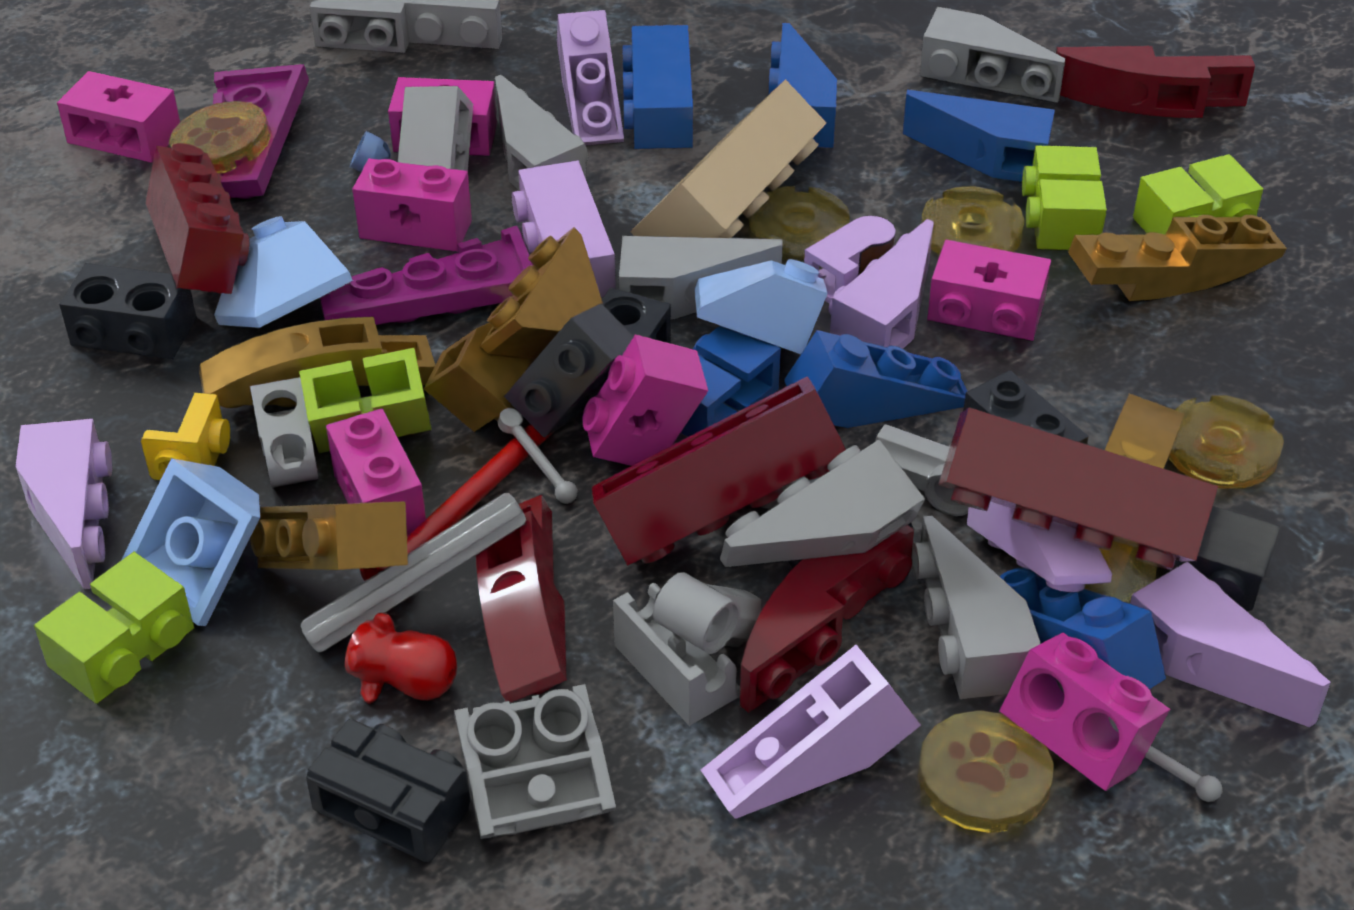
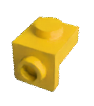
(198, 439)

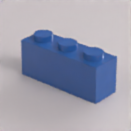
(658, 87)

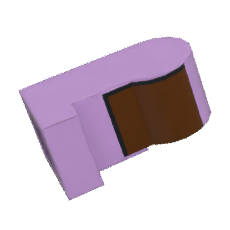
(850, 250)

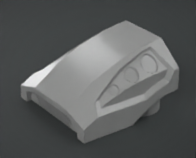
(534, 762)

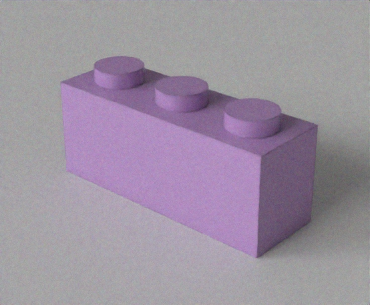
(554, 202)

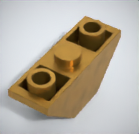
(543, 298)

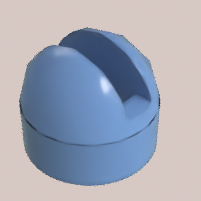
(369, 147)

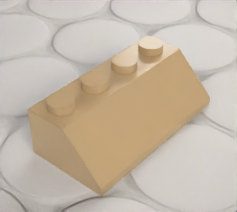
(738, 170)

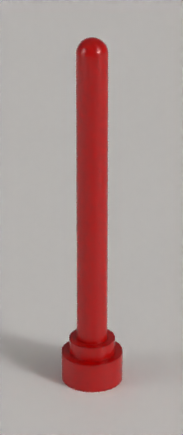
(468, 494)

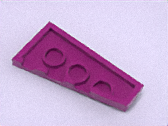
(279, 94)
(433, 286)

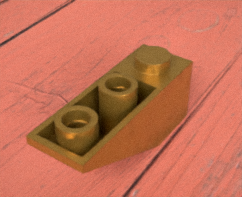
(473, 381)
(331, 536)

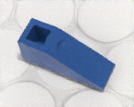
(808, 75)
(978, 132)
(874, 382)
(1115, 629)

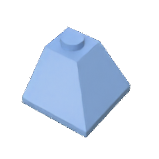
(282, 273)
(765, 301)
(197, 530)

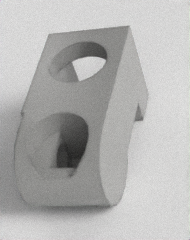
(285, 434)

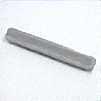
(424, 567)

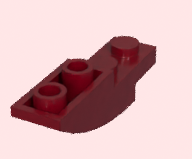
(1153, 85)
(523, 606)
(807, 613)

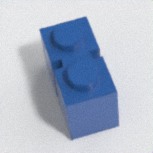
(736, 372)

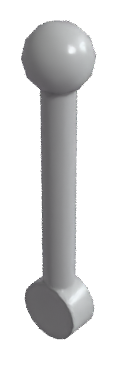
(510, 422)
(1207, 787)

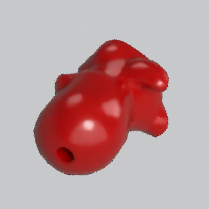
(407, 660)

